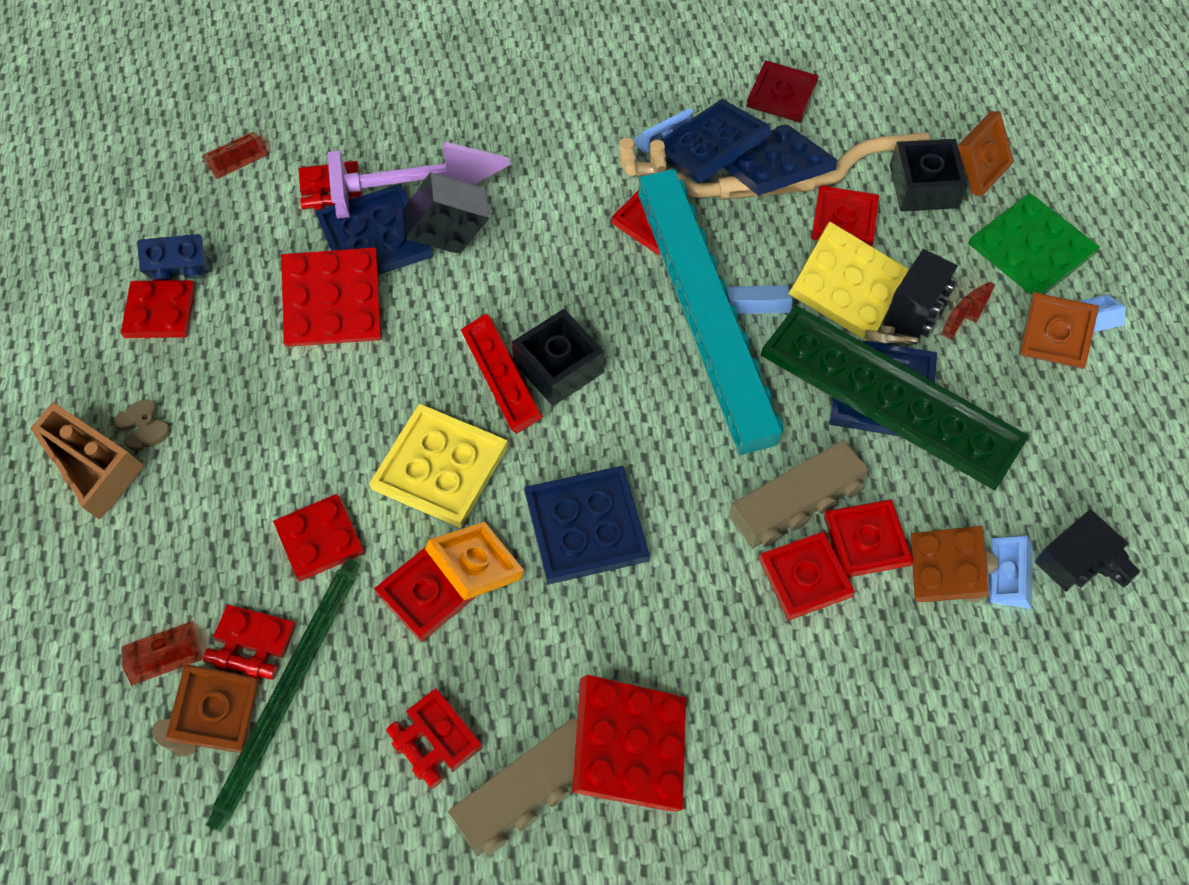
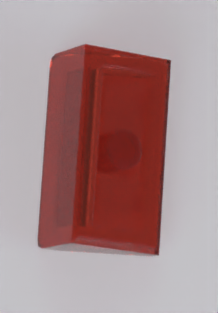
(235, 154)
(161, 653)

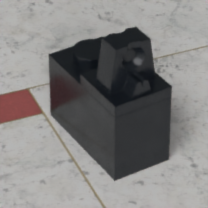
(1084, 552)

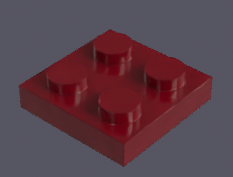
(782, 91)

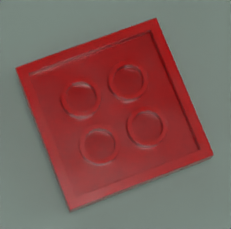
(330, 297)
(630, 744)

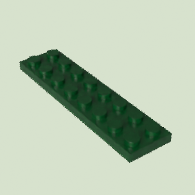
(895, 397)

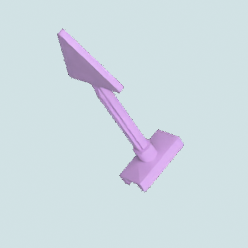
(461, 164)

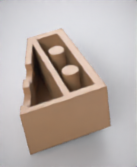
(87, 459)

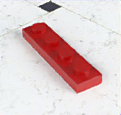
(501, 373)

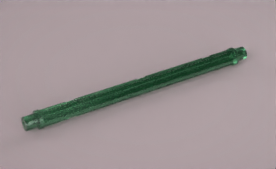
(282, 697)

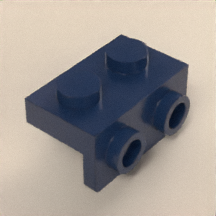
(173, 256)

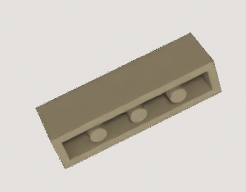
(798, 494)
(518, 792)

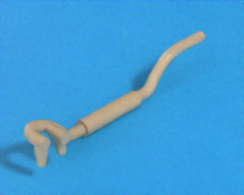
(732, 188)

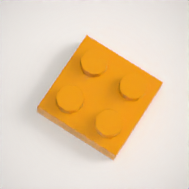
(474, 560)

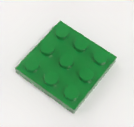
(1033, 245)

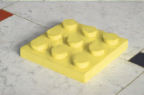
(848, 281)
(439, 465)

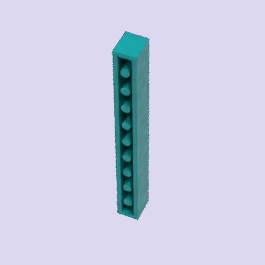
(709, 314)

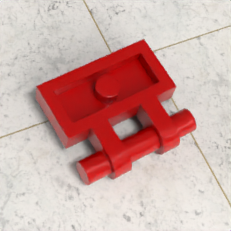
(316, 182)
(254, 632)
(442, 729)

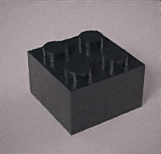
(928, 175)
(445, 213)
(922, 295)
(558, 357)

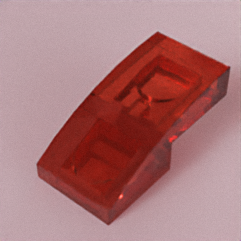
(969, 308)

